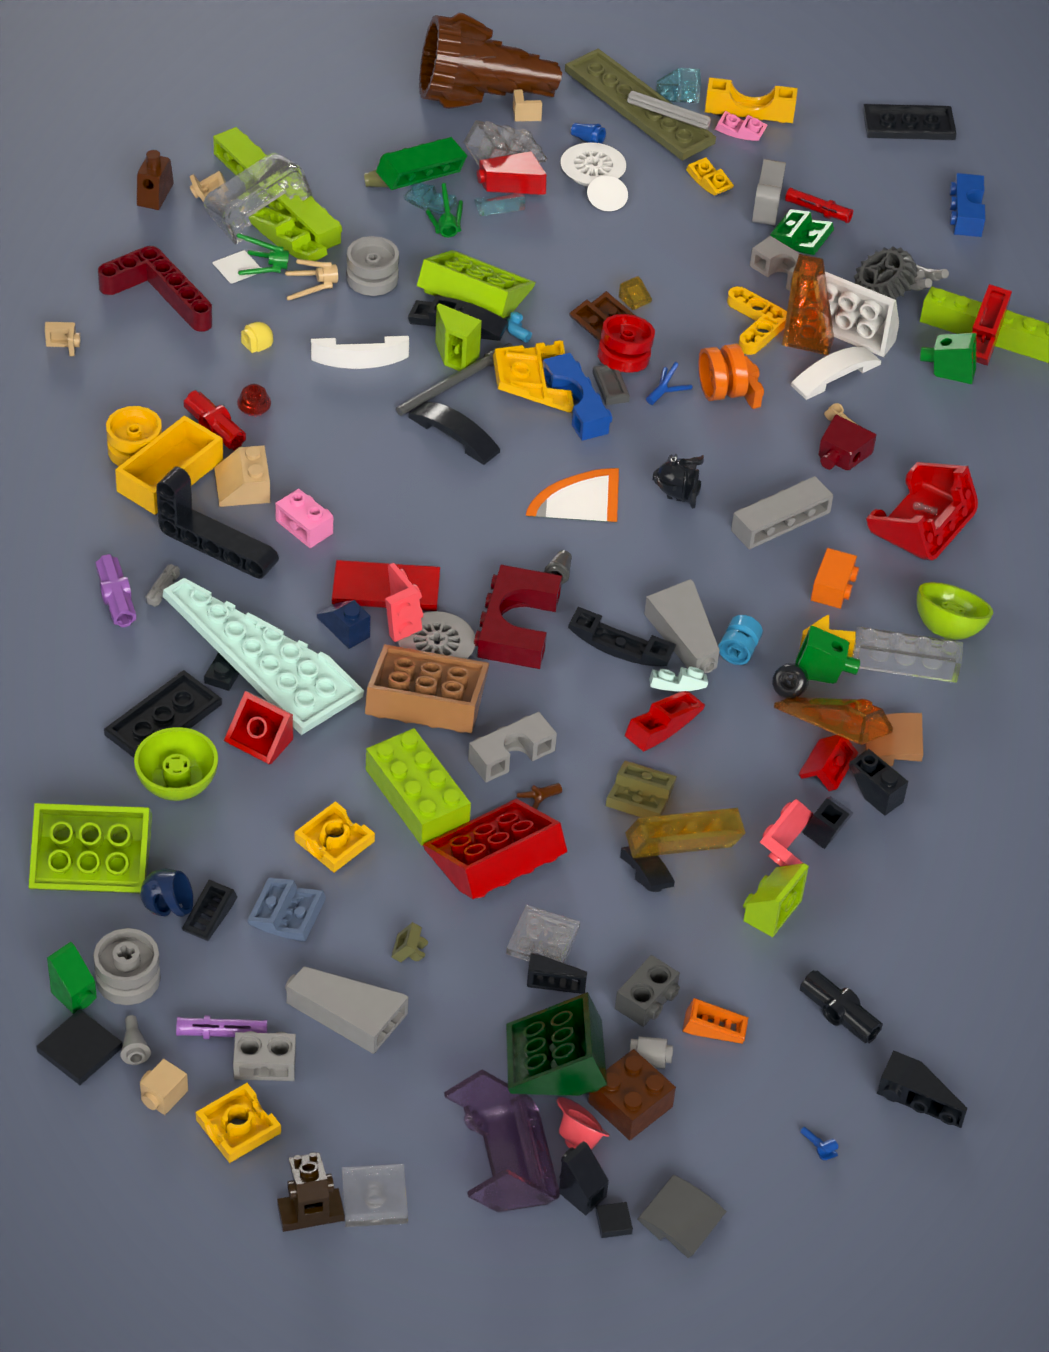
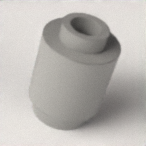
(653, 1050)

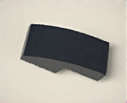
(650, 871)

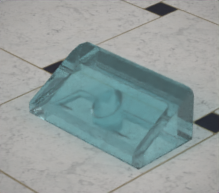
(500, 204)

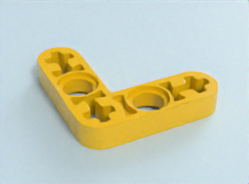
(770, 318)

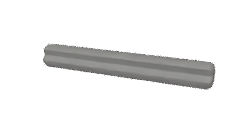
(669, 110)

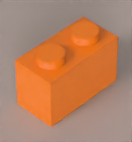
(834, 578)

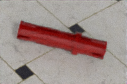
(843, 213)

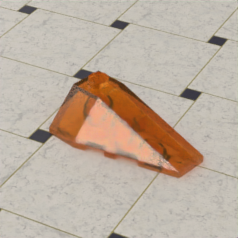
(848, 718)

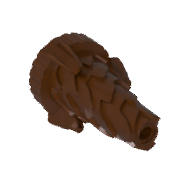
(464, 64)

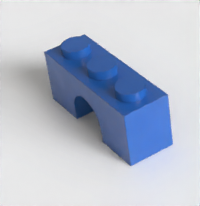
(967, 205)

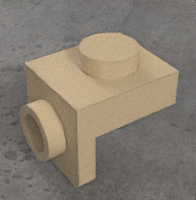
(202, 188)
(62, 335)

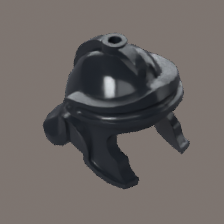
(679, 478)

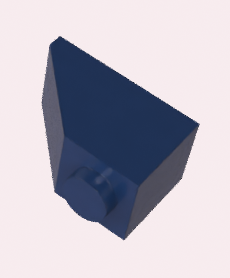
(347, 622)

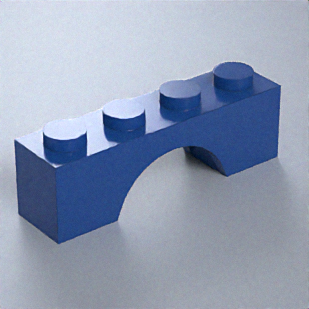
(589, 416)

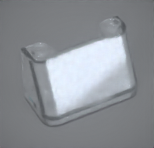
(254, 189)

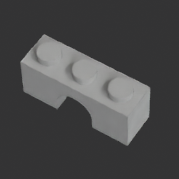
(773, 257)
(529, 735)

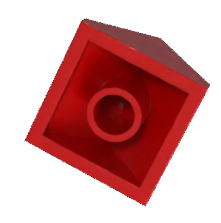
(260, 728)

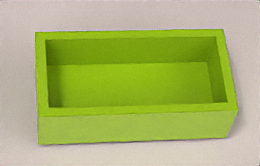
(417, 786)

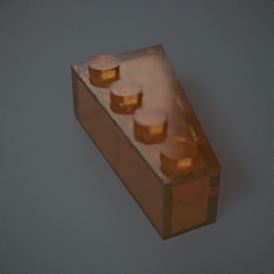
(808, 311)

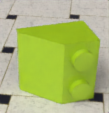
(776, 898)

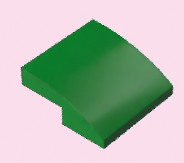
(801, 232)

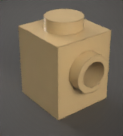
(163, 1087)

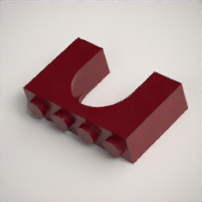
(514, 589)

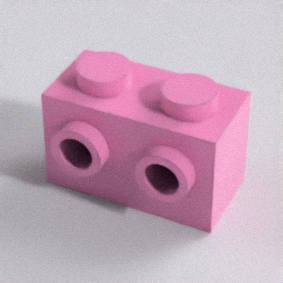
(304, 518)

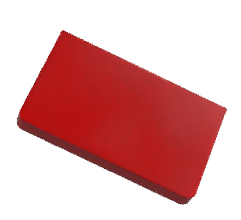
(829, 761)

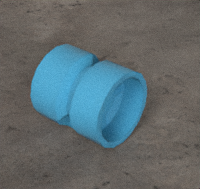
(740, 639)

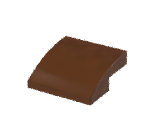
(593, 314)

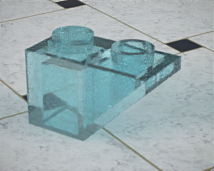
(680, 85)

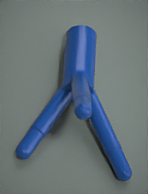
(663, 388)

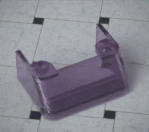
(513, 1144)

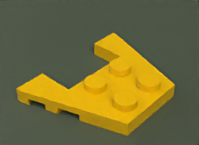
(522, 374)

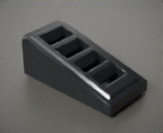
(210, 890)
(555, 975)

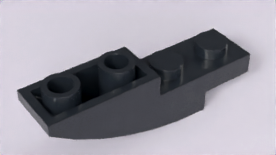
(491, 326)

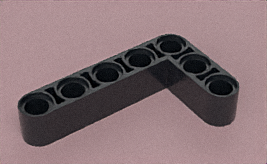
(205, 534)

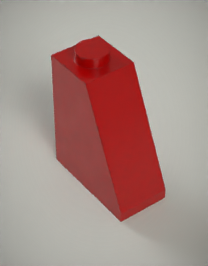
(512, 174)

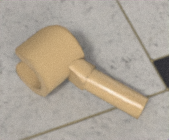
(836, 409)

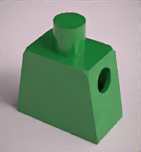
(953, 357)
(825, 656)

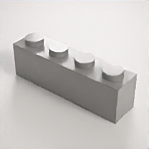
(781, 512)

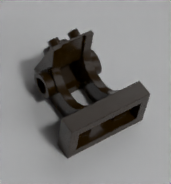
(309, 1187)

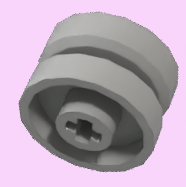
(372, 266)
(127, 966)

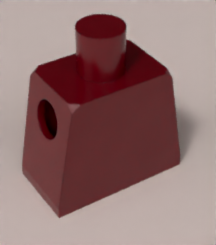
(845, 444)

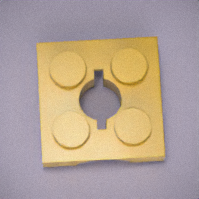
(339, 849)
(242, 1138)

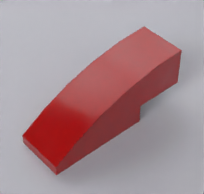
(989, 321)
(663, 719)

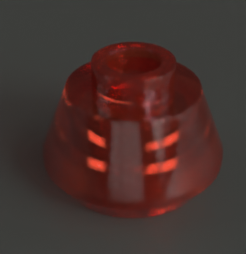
(254, 400)

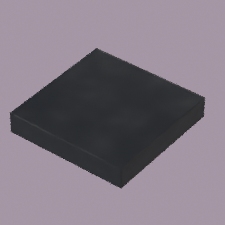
(79, 1047)

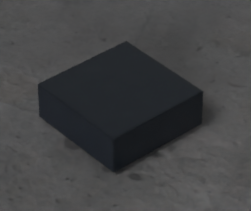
(614, 1219)

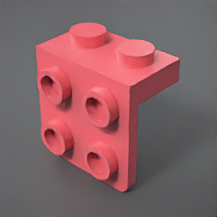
(403, 605)
(785, 830)

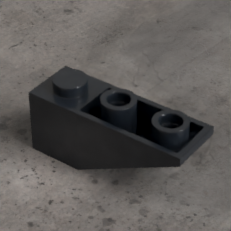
(915, 1086)

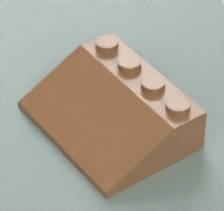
(426, 688)

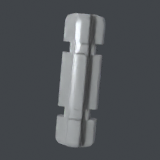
(165, 580)

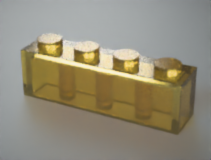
(685, 832)

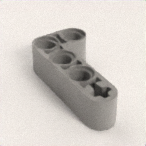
(769, 192)

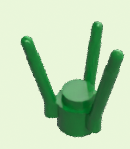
(447, 224)
(277, 257)

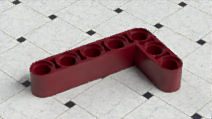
(153, 266)

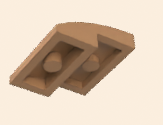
(903, 742)

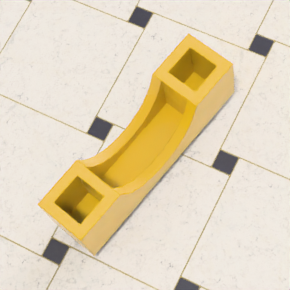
(775, 106)

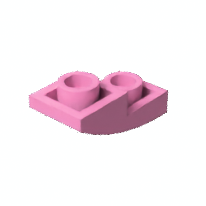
(745, 129)

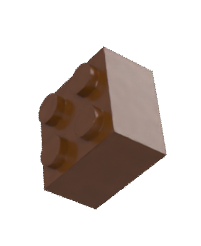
(633, 1095)

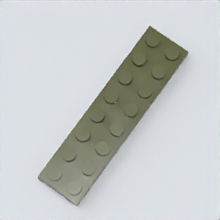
(614, 83)

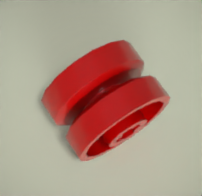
(626, 343)

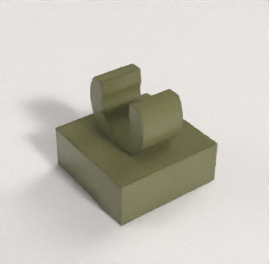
(407, 944)

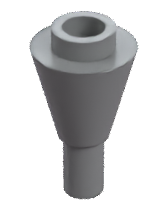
(134, 1045)

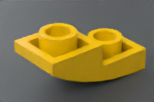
(708, 177)

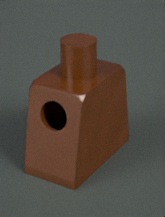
(154, 171)

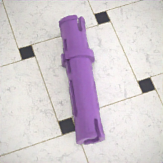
(217, 1027)

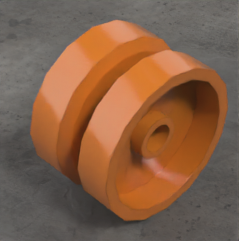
(723, 372)

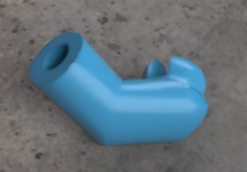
(515, 327)

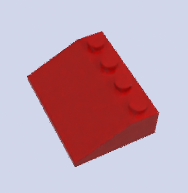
(497, 847)

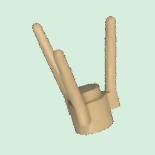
(326, 274)

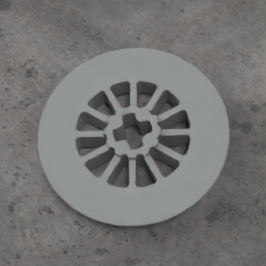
(455, 641)

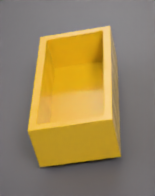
(180, 445)

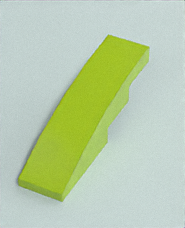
(283, 232)

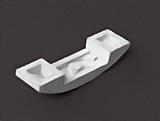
(360, 355)
(814, 379)

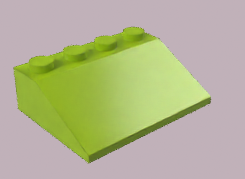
(474, 282)
(89, 848)

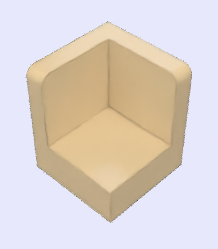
(526, 110)

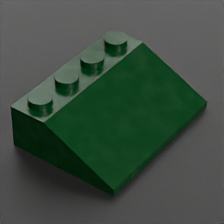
(557, 1050)

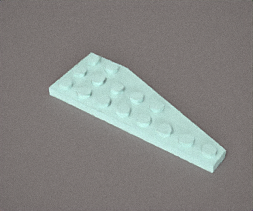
(275, 665)

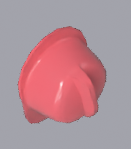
(578, 1125)

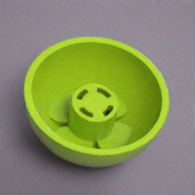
(952, 610)
(176, 763)

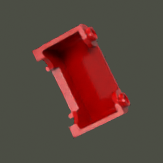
(920, 532)

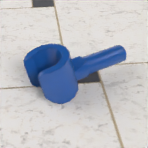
(825, 1149)

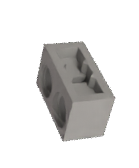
(264, 1062)

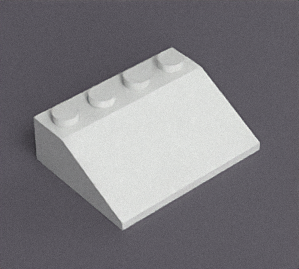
(862, 315)

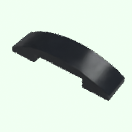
(459, 427)
(618, 643)

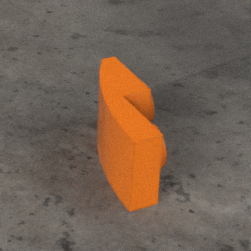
(755, 389)

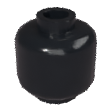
(781, 678)

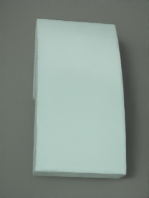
(687, 680)

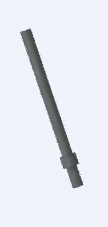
(486, 361)

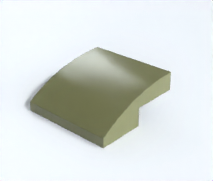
(640, 790)

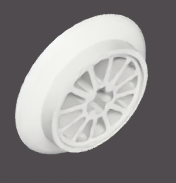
(592, 160)

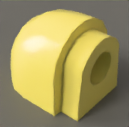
(257, 336)

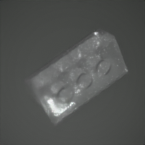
(908, 653)

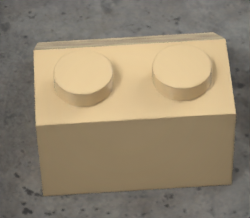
(243, 477)

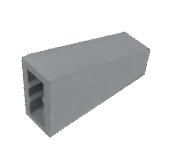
(682, 620)
(347, 1006)

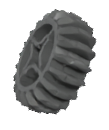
(887, 272)

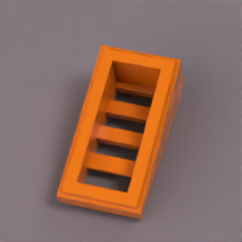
(701, 1026)

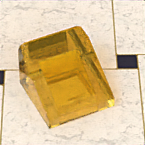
(634, 293)

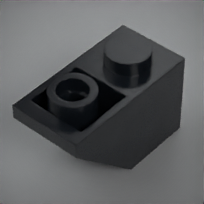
(878, 782)
(827, 822)
(582, 1178)

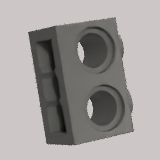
(653, 985)

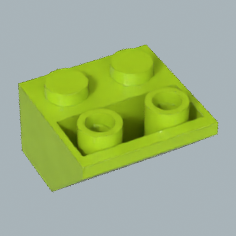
(457, 337)

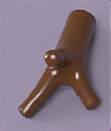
(540, 794)

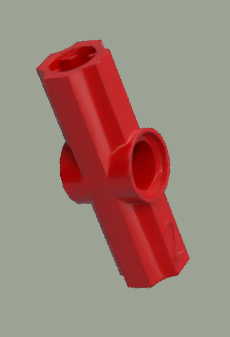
(215, 419)

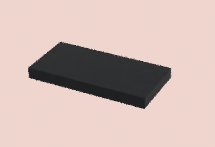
(909, 122)
(175, 704)

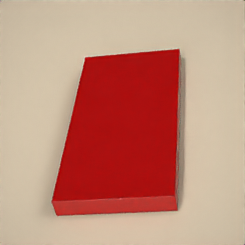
(370, 583)

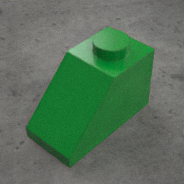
(71, 978)

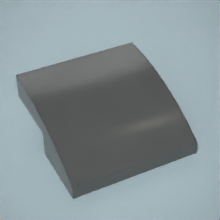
(682, 1215)

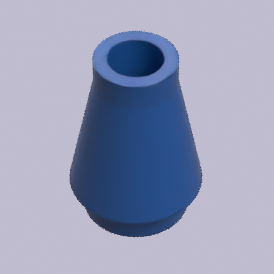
(589, 132)

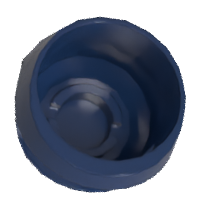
(164, 892)

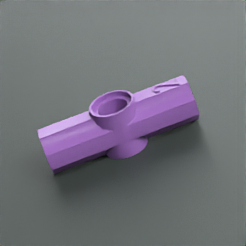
(115, 590)

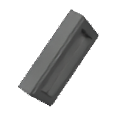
(611, 385)

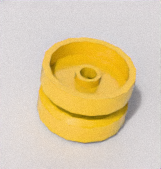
(130, 431)

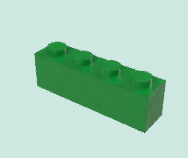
(421, 163)

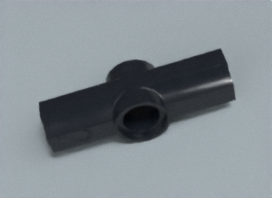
(841, 1006)

